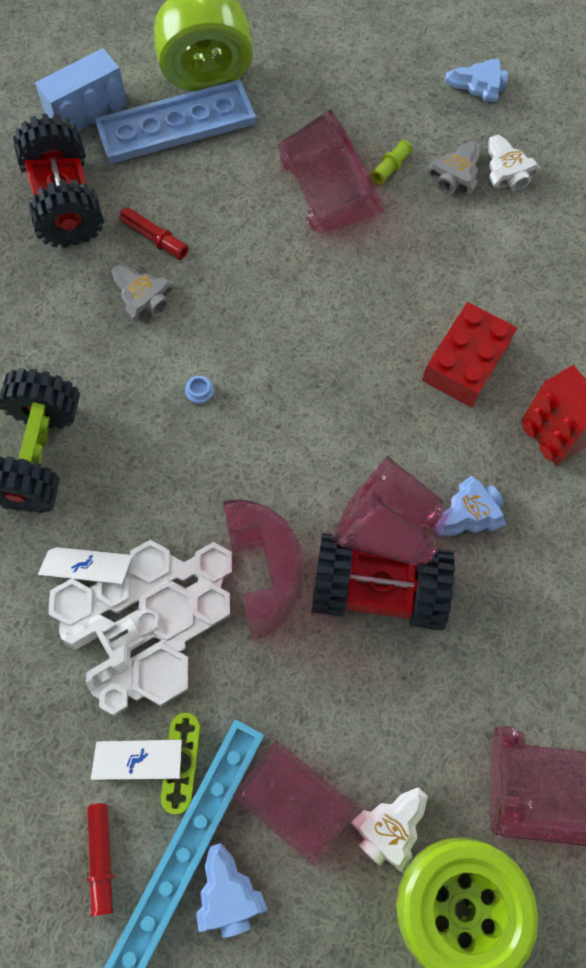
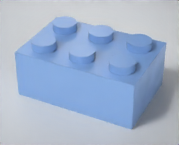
(84, 90)

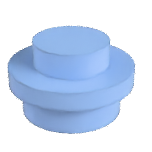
(199, 390)

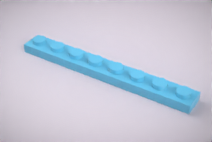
(186, 849)

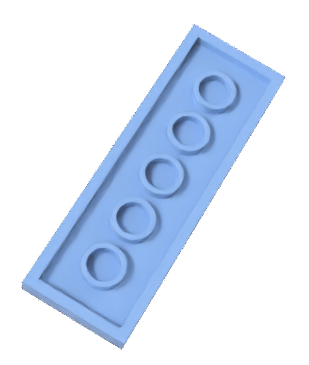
(175, 121)

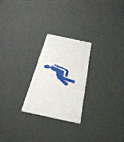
(85, 565)
(137, 760)

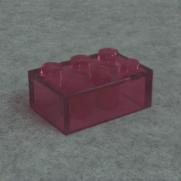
(295, 802)

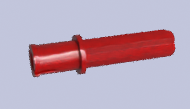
(162, 238)
(99, 860)

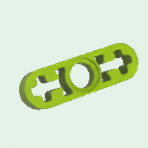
(187, 790)

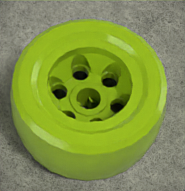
(199, 27)
(511, 911)

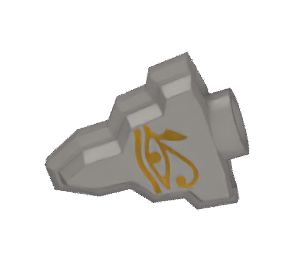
(456, 170)
(142, 292)

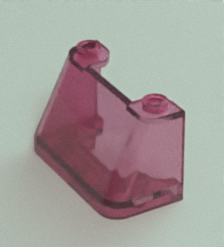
(330, 175)
(391, 516)
(536, 790)

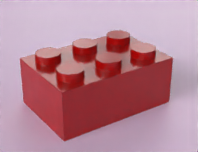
(469, 354)
(559, 416)

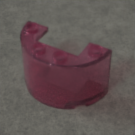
(256, 526)

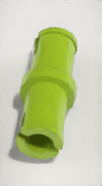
(391, 162)

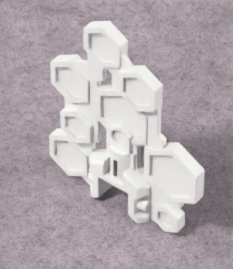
(164, 613)

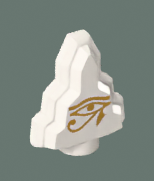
(509, 165)
(391, 829)

